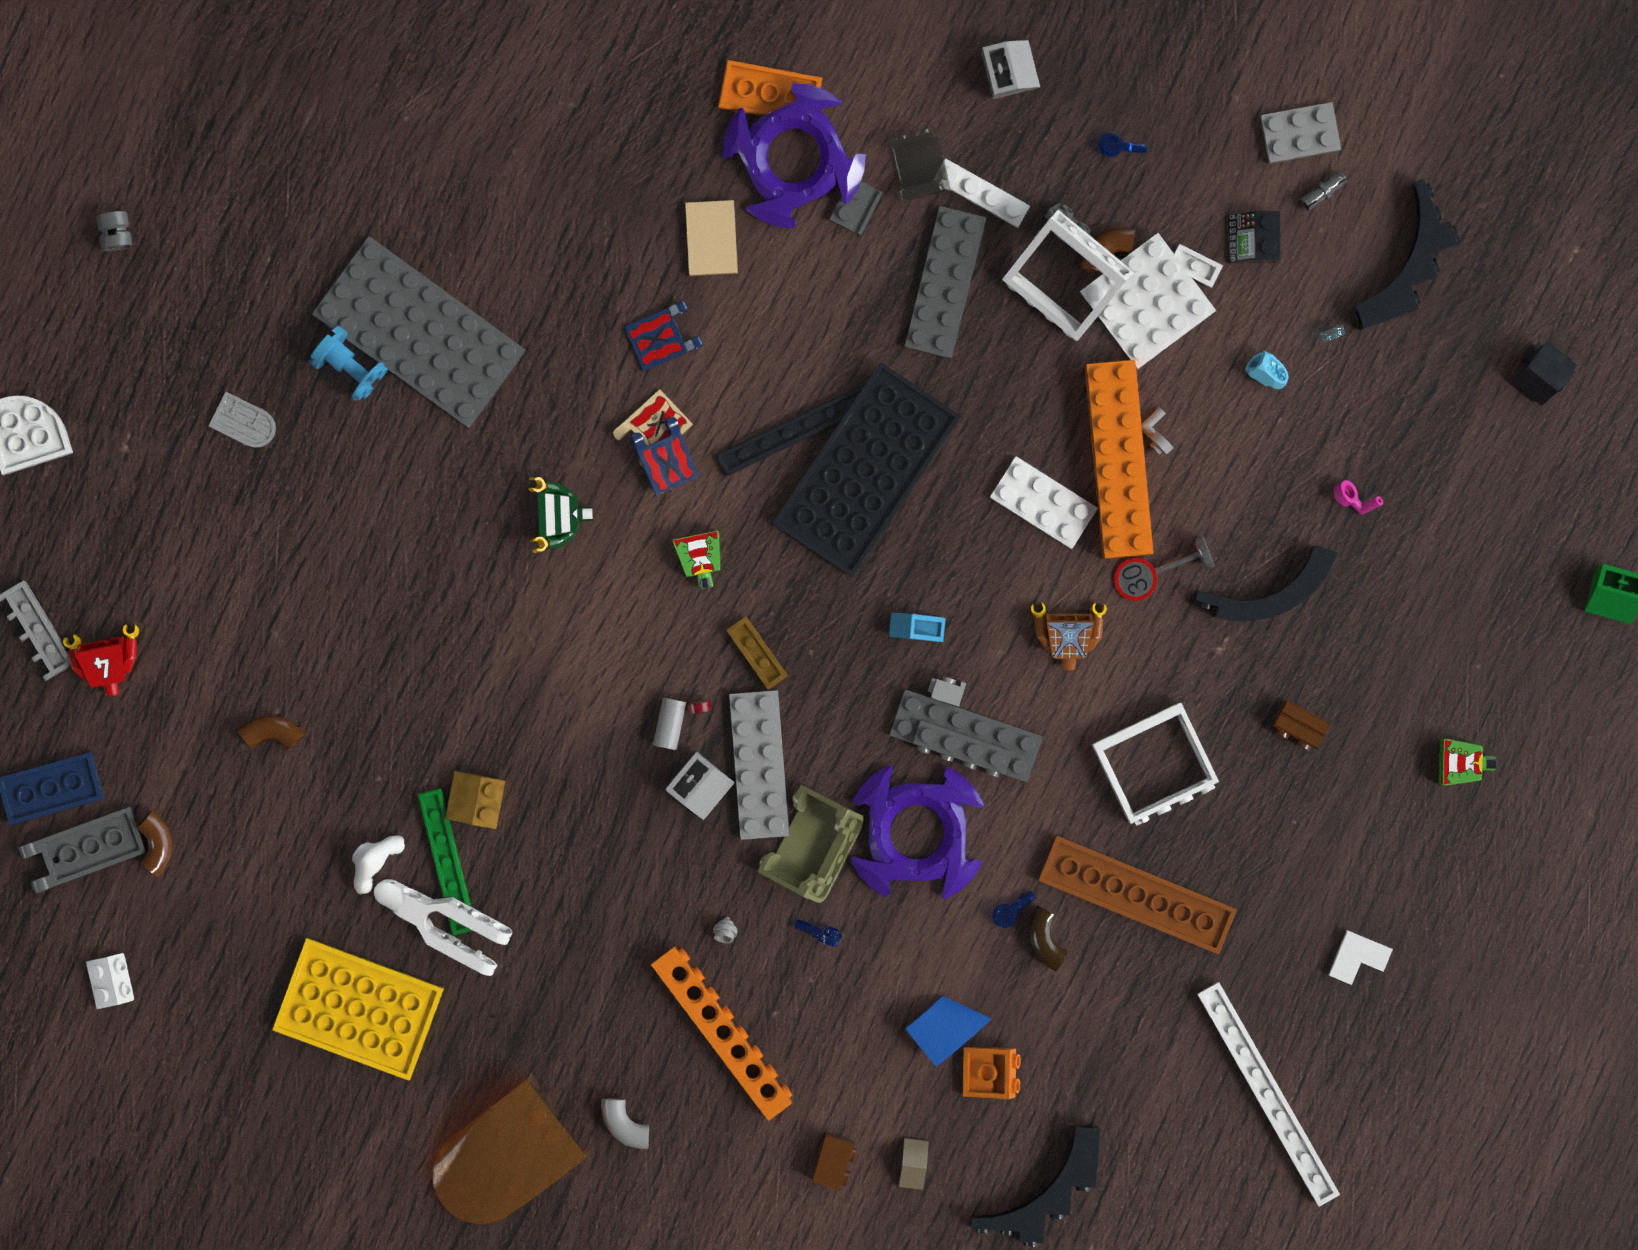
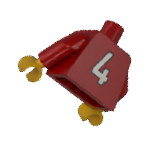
(104, 661)

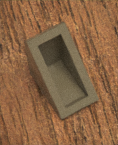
(914, 1163)

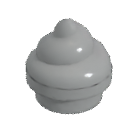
(725, 931)

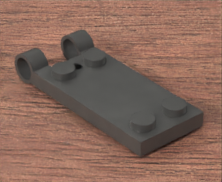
(87, 848)

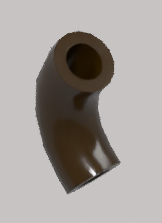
(1043, 941)

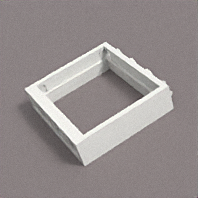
(1088, 249)
(1164, 804)

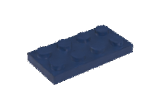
(51, 788)

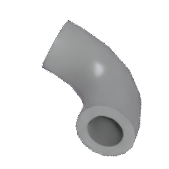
(621, 1126)

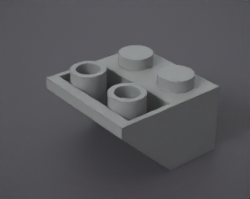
(1010, 68)
(700, 785)

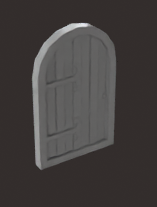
(243, 422)

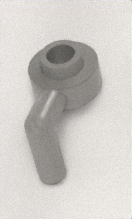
(1158, 443)

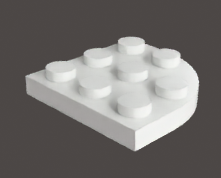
(29, 434)

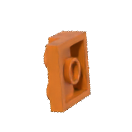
(990, 1072)

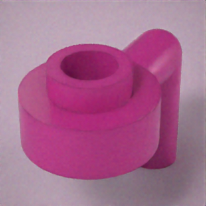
(1347, 494)

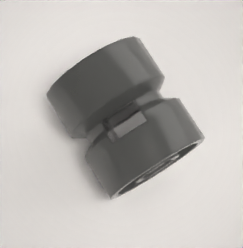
(114, 222)

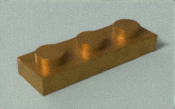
(757, 653)

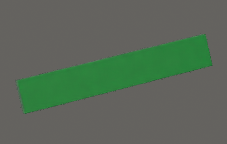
(444, 851)

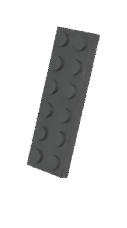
(945, 282)

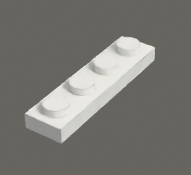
(985, 195)

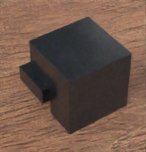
(1544, 372)

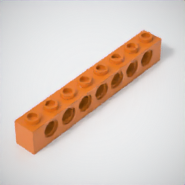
(768, 1105)

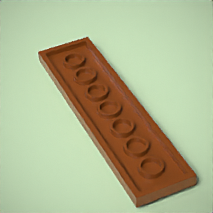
(1137, 894)

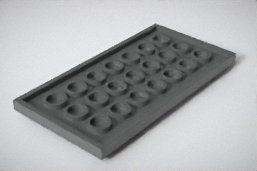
(419, 332)

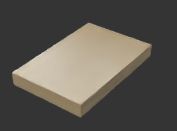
(711, 238)

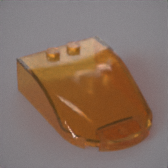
(504, 1158)

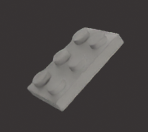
(1300, 133)

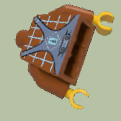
(1069, 635)

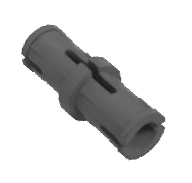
(1323, 190)

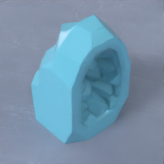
(1267, 370)

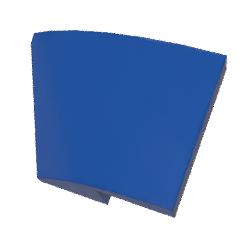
(945, 1028)

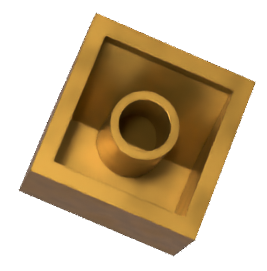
(475, 799)

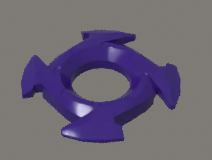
(754, 146)
(950, 856)

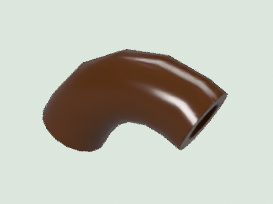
(1114, 241)
(271, 728)
(158, 841)

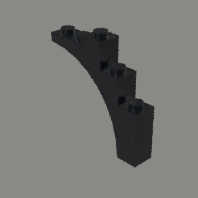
(1429, 238)
(1028, 1219)

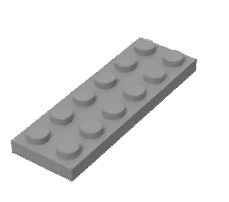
(759, 765)

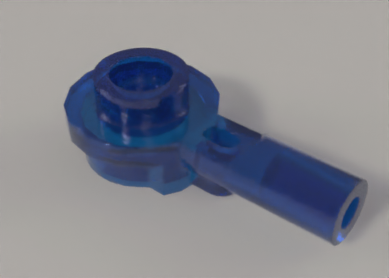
(1111, 145)
(1005, 914)
(828, 936)

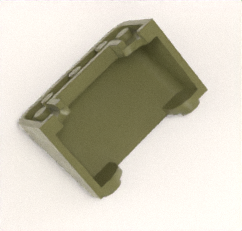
(816, 845)

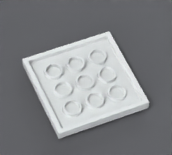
(1153, 305)

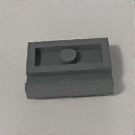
(858, 211)

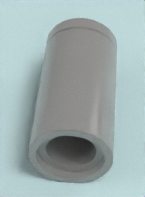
(669, 723)

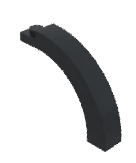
(1299, 589)

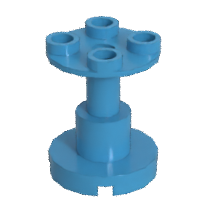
(341, 358)

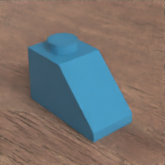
(917, 627)

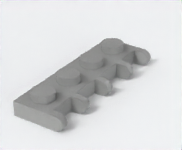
(37, 628)

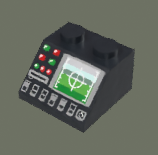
(1254, 237)

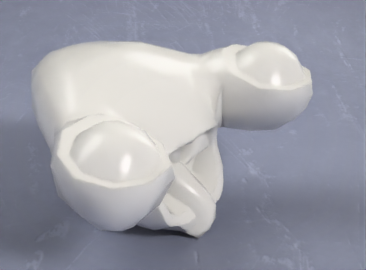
(370, 859)

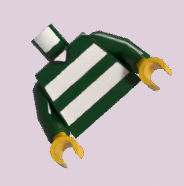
(558, 514)

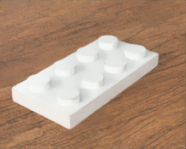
(1043, 502)

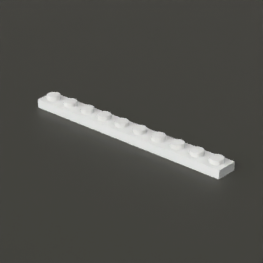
(1268, 1094)

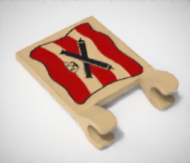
(650, 420)

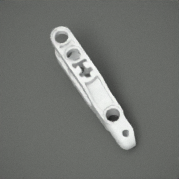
(415, 908)

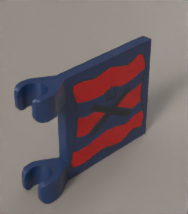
(658, 337)
(666, 461)

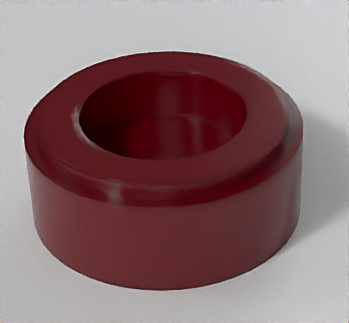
(699, 706)

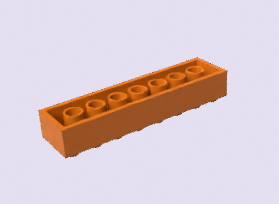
(1118, 459)

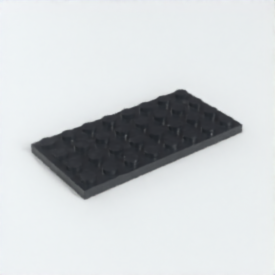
(866, 469)

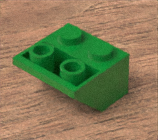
(1613, 594)

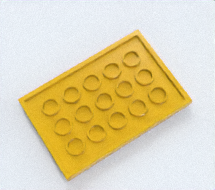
(358, 1009)

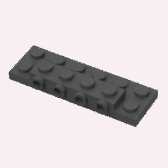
(965, 736)

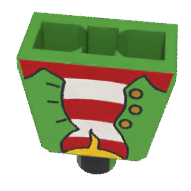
(700, 556)
(1462, 762)

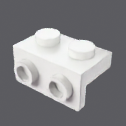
(110, 981)

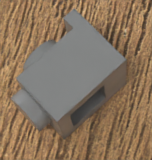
(946, 690)

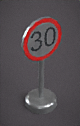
(1138, 578)

